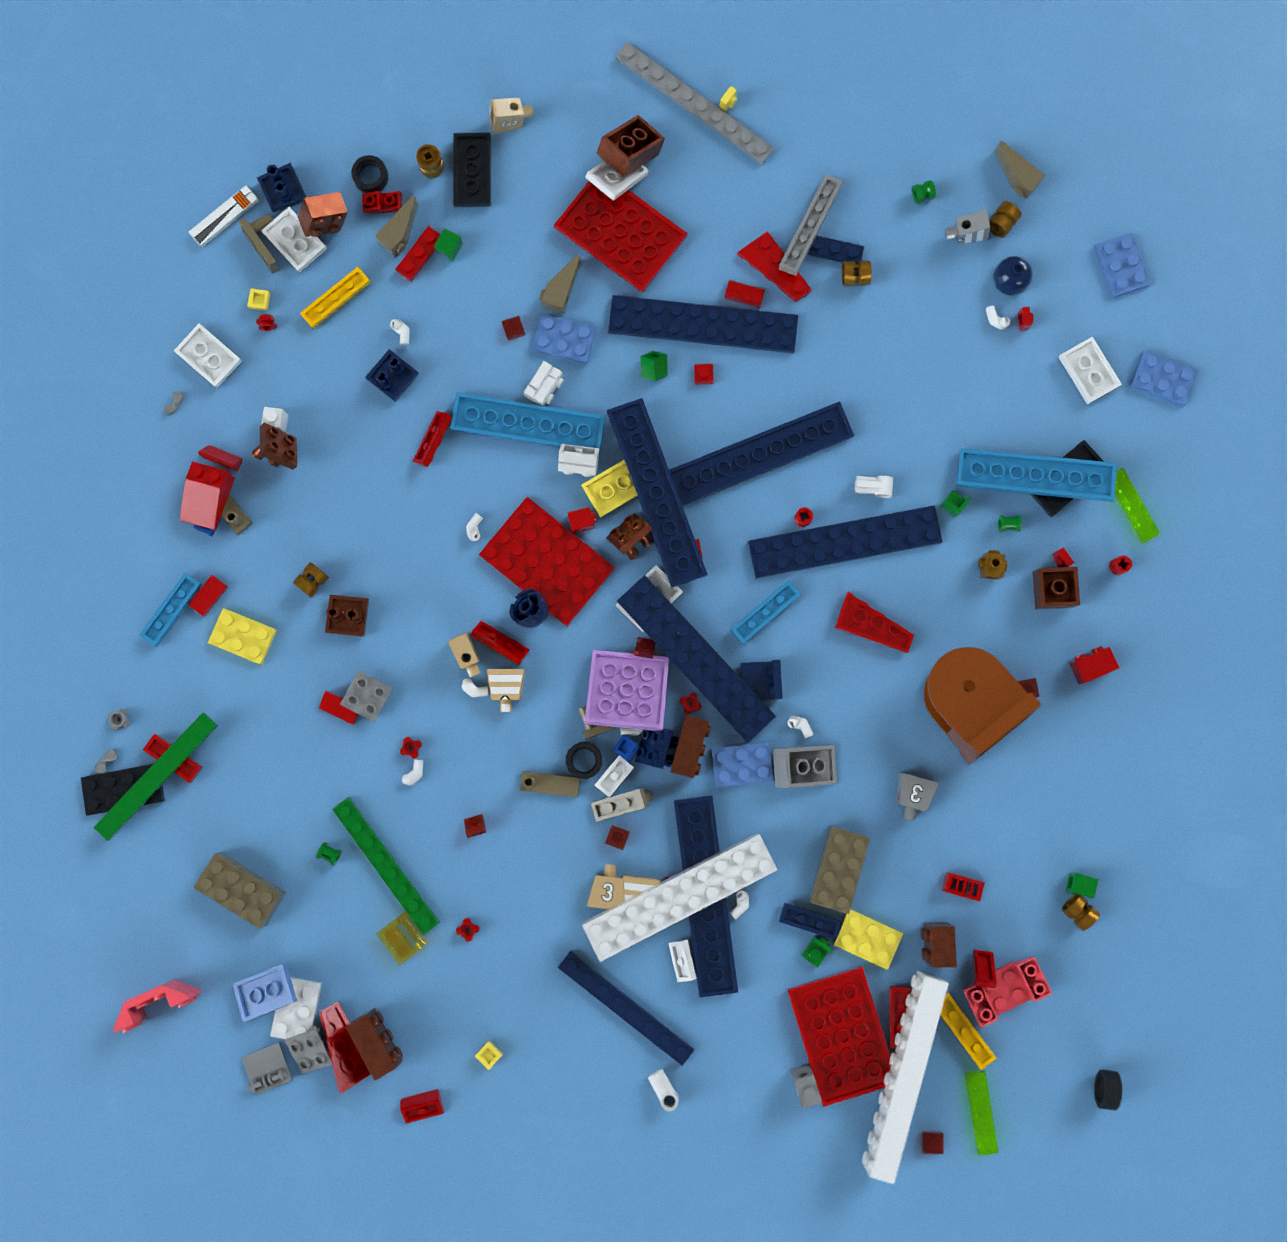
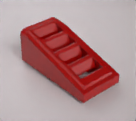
(948, 883)

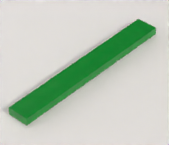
(155, 776)

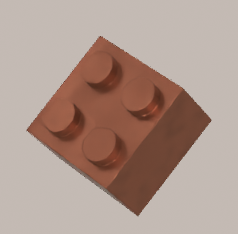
(322, 214)
(1056, 588)
(939, 944)

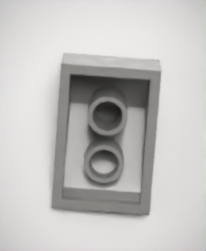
(804, 766)

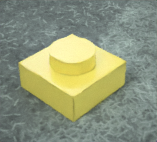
(728, 99)
(258, 299)
(488, 1055)

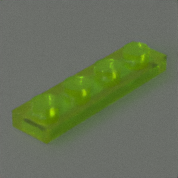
(1134, 508)
(981, 1112)

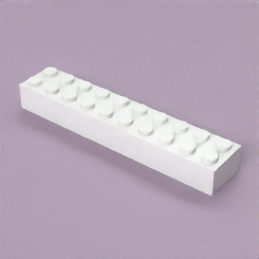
(679, 896)
(905, 1076)

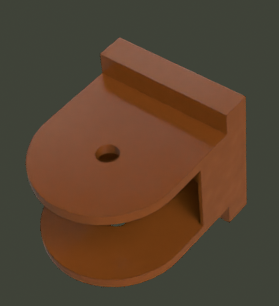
(975, 700)

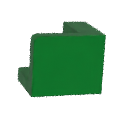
(449, 244)
(654, 365)
(954, 503)
(1081, 885)

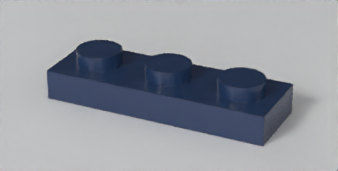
(836, 250)
(810, 921)

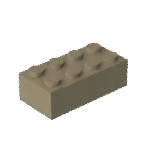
(839, 869)
(239, 890)

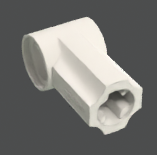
(879, 486)
(663, 1088)

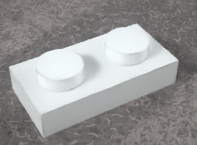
(614, 776)
(682, 960)

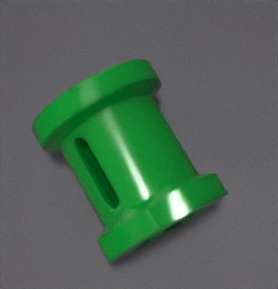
(1009, 523)
(328, 854)

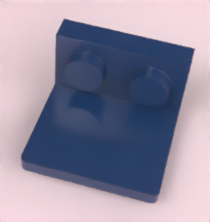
(763, 679)

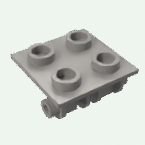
(366, 696)
(309, 1050)
(266, 1069)

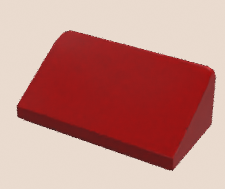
(744, 294)
(221, 457)
(331, 704)
(421, 1106)

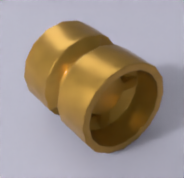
(430, 161)
(1005, 217)
(863, 273)
(305, 584)
(1083, 914)

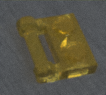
(397, 942)

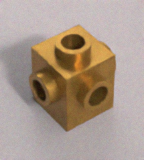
(992, 565)

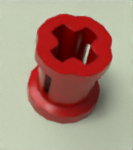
(809, 516)
(1118, 570)

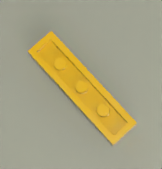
(335, 297)
(966, 1033)

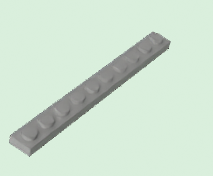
(694, 103)

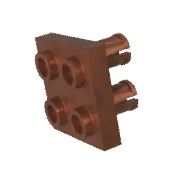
(277, 447)
(629, 533)
(347, 615)

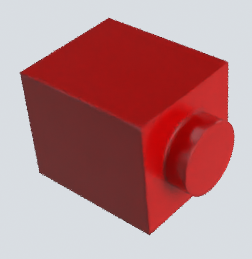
(582, 520)

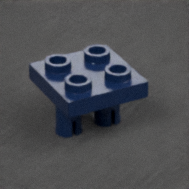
(281, 186)
(392, 375)
(654, 748)

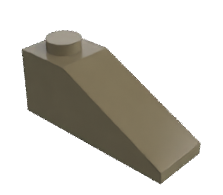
(1020, 173)
(397, 230)
(559, 288)

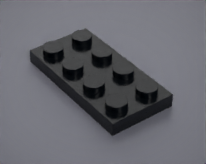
(472, 169)
(1054, 504)
(106, 789)

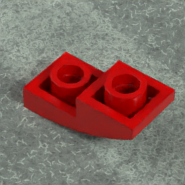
(381, 202)

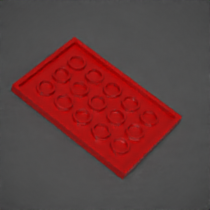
(621, 234)
(549, 558)
(841, 1035)

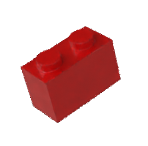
(1094, 665)

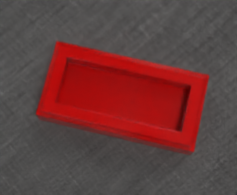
(208, 595)
(984, 969)

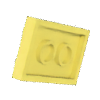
(610, 489)
(242, 636)
(868, 939)

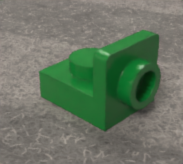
(816, 951)

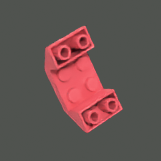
(1015, 985)
(133, 1011)

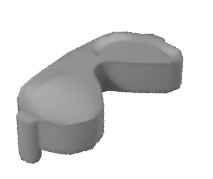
(171, 408)
(110, 755)

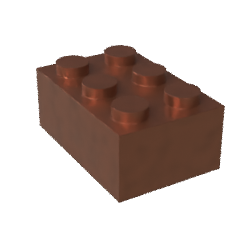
(630, 145)
(690, 746)
(375, 1044)

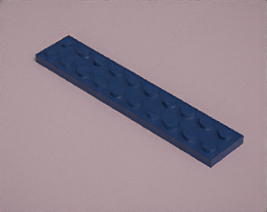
(703, 324)
(761, 453)
(657, 493)
(845, 541)
(696, 659)
(711, 924)

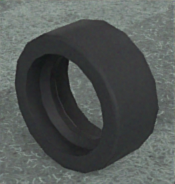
(363, 162)
(569, 760)
(1108, 1089)

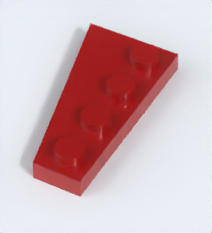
(766, 257)
(872, 625)
(345, 1058)

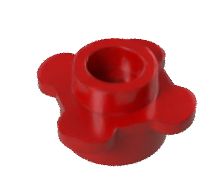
(266, 322)
(695, 704)
(405, 747)
(462, 929)

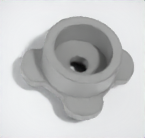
(113, 719)

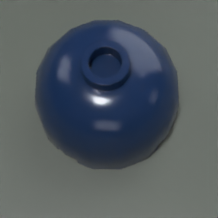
(1013, 275)
(527, 611)

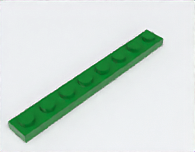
(386, 866)

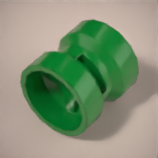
(923, 192)

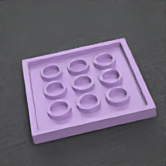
(627, 691)

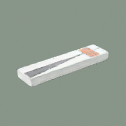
(223, 216)

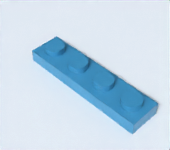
(170, 609)
(765, 612)

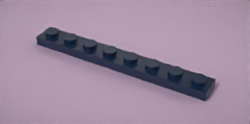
(626, 1008)

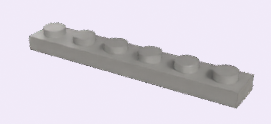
(810, 225)

